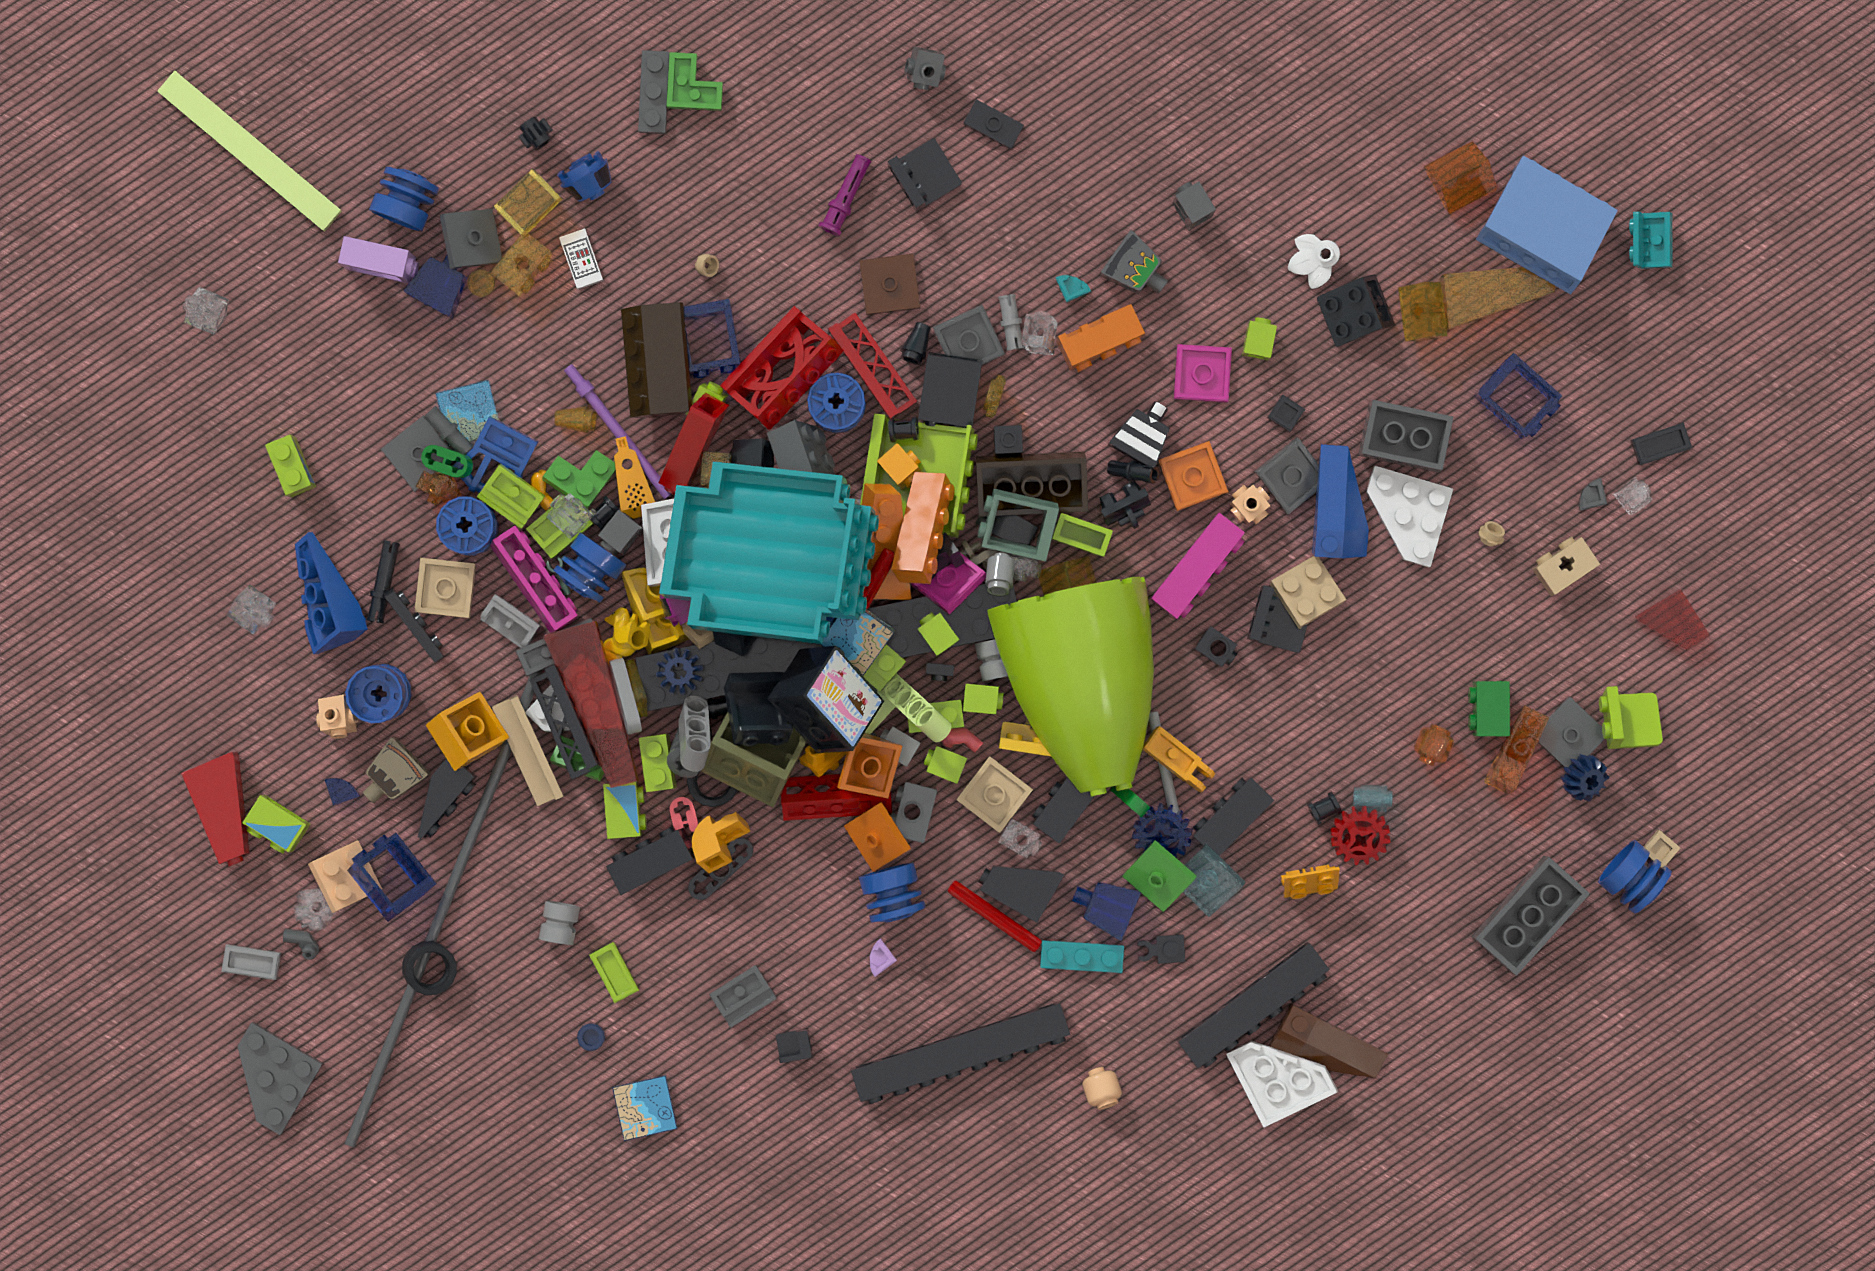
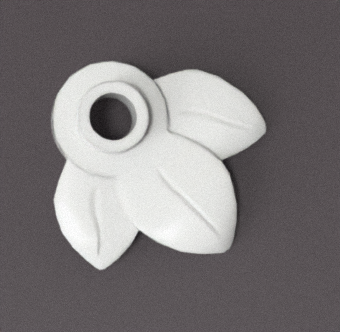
(1310, 260)

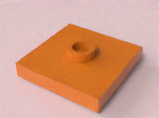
(1193, 476)
(877, 837)

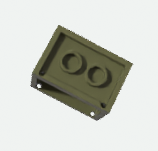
(755, 769)

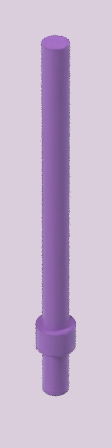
(585, 389)

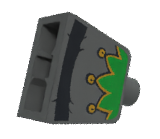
(1134, 266)

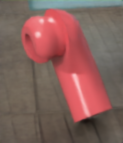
(960, 736)

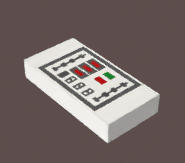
(581, 259)

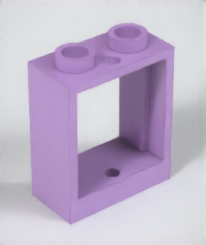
(378, 260)

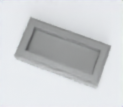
(251, 962)

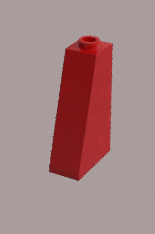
(693, 439)
(220, 805)

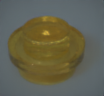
(481, 283)

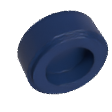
(591, 1036)

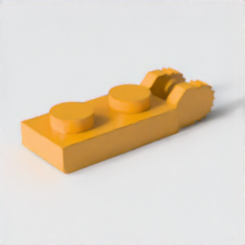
(1177, 758)

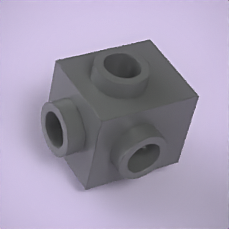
(921, 59)

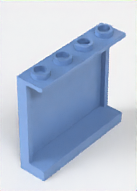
(1547, 225)

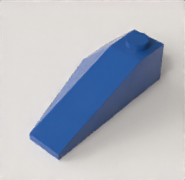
(1339, 511)
(331, 606)

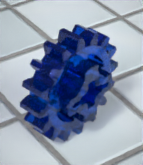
(1172, 831)

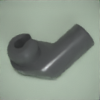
(305, 941)

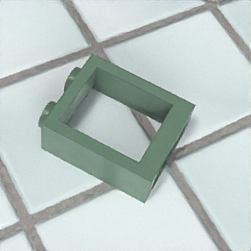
(1037, 552)

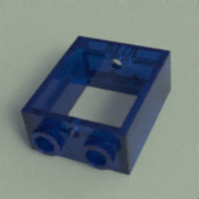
(706, 310)
(1549, 408)
(406, 860)

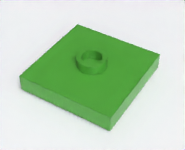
(1159, 876)

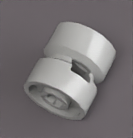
(992, 663)
(559, 922)

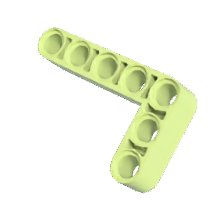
(901, 695)

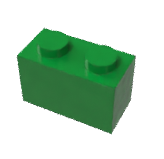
(1490, 708)

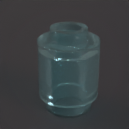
(1372, 797)

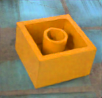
(467, 731)

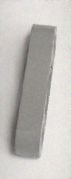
(625, 696)

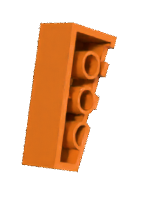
(888, 507)

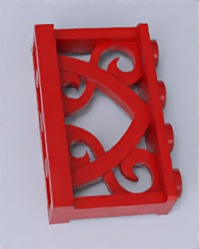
(782, 343)

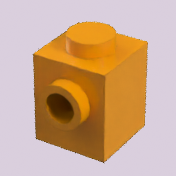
(900, 465)

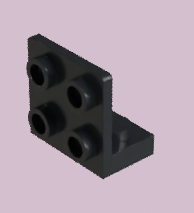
(924, 174)
(1355, 310)
(1273, 624)

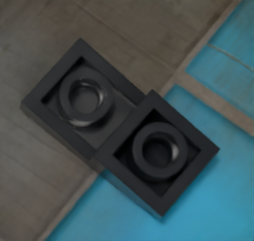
(1012, 528)

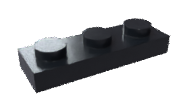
(415, 624)

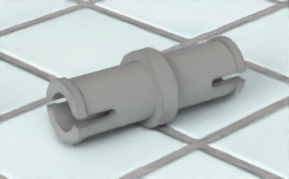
(1011, 321)

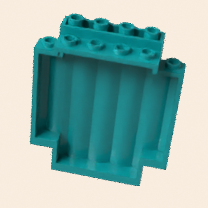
(769, 552)

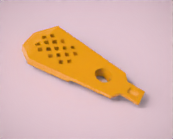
(630, 477)

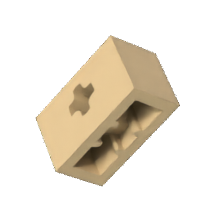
(1581, 562)

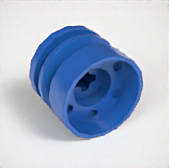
(404, 198)
(848, 414)
(481, 533)
(589, 568)
(368, 705)
(1640, 881)
(892, 892)

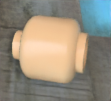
(1102, 1088)

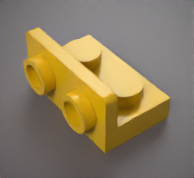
(1021, 738)

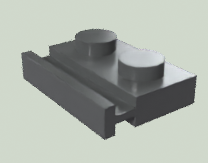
(743, 996)

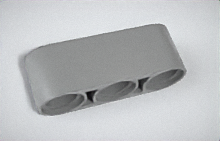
(694, 733)

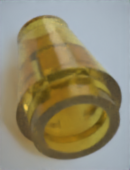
(578, 419)

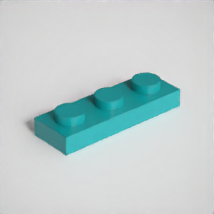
(1082, 956)

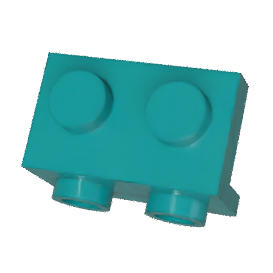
(1651, 240)

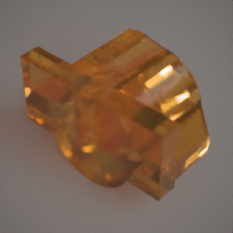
(439, 486)

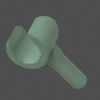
(565, 588)

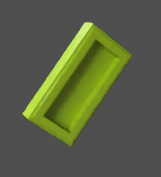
(614, 972)

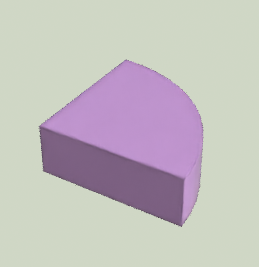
(880, 957)

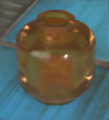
(1433, 744)

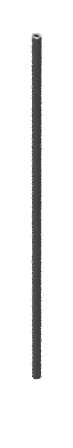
(435, 927)

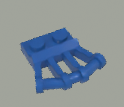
(502, 444)

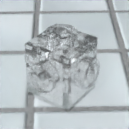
(205, 310)
(252, 610)
(303, 910)

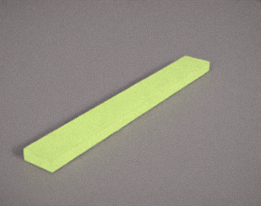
(249, 151)

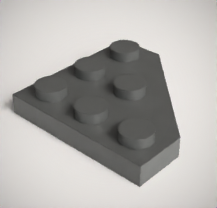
(275, 1076)

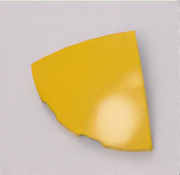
(647, 605)

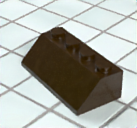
(656, 360)
(1043, 476)

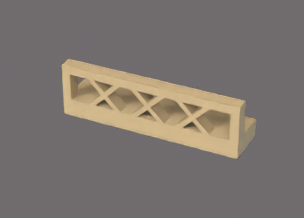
(527, 751)

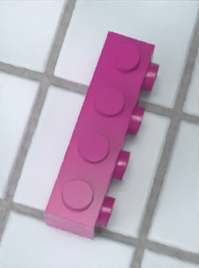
(1197, 566)
(534, 580)

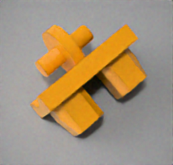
(820, 762)

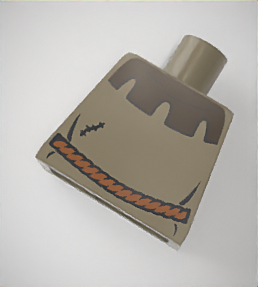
(394, 772)

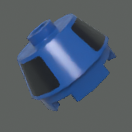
(586, 177)

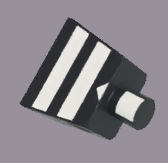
(1142, 435)

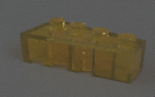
(1489, 292)

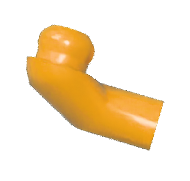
(537, 482)

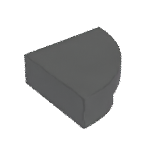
(1592, 495)

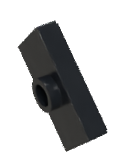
(993, 124)

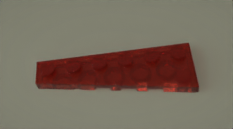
(588, 679)

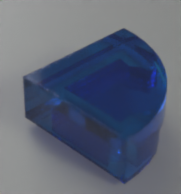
(341, 790)

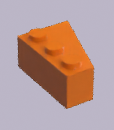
(1101, 338)

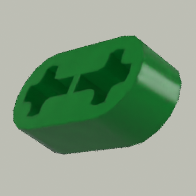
(445, 467)
(1131, 800)

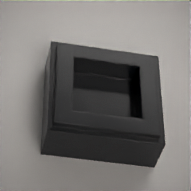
(1286, 413)

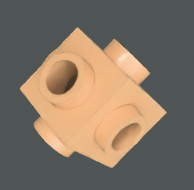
(1240, 509)
(335, 717)

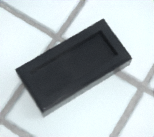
(1661, 444)

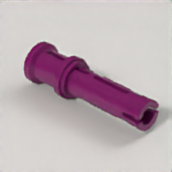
(843, 209)

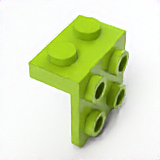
(1630, 719)

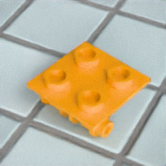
(1299, 884)

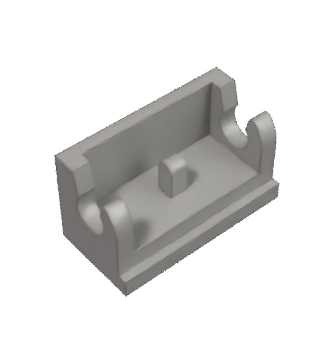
(510, 621)

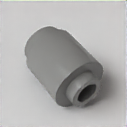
(1000, 574)

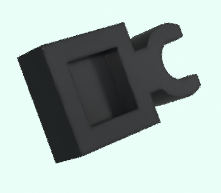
(1167, 949)

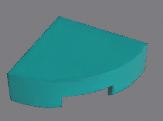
(1072, 287)

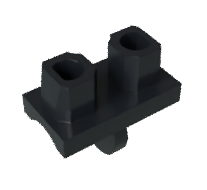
(1127, 509)

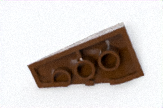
(1326, 1044)

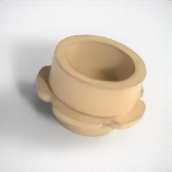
(1491, 533)

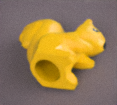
(626, 635)

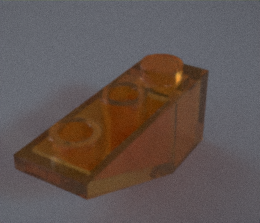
(1516, 750)

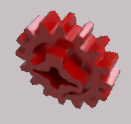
(1356, 846)

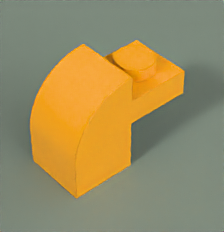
(711, 840)

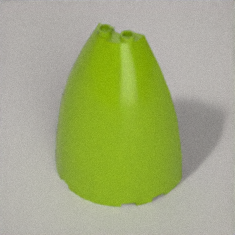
(1083, 676)

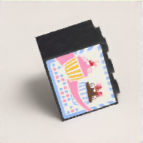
(826, 699)

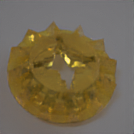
(994, 396)

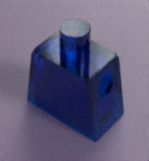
(438, 286)
(1108, 906)

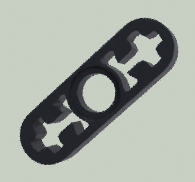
(710, 887)

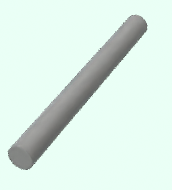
(1166, 775)

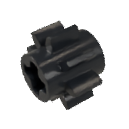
(535, 133)

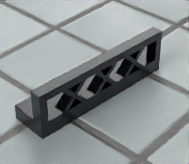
(571, 717)

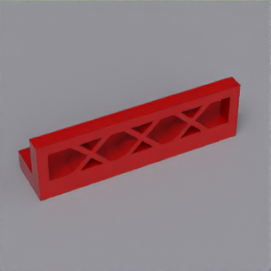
(864, 372)
(828, 804)

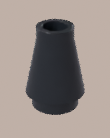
(915, 346)

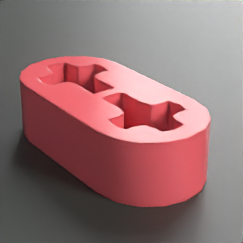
(691, 815)

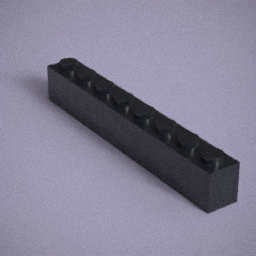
(960, 1052)

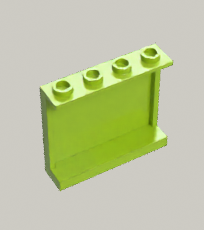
(939, 450)

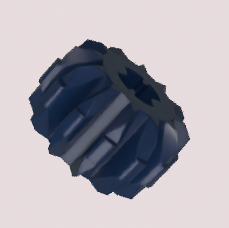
(670, 675)
(1584, 777)

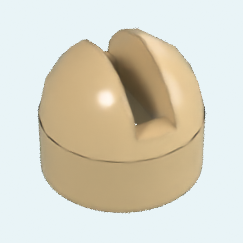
(708, 259)

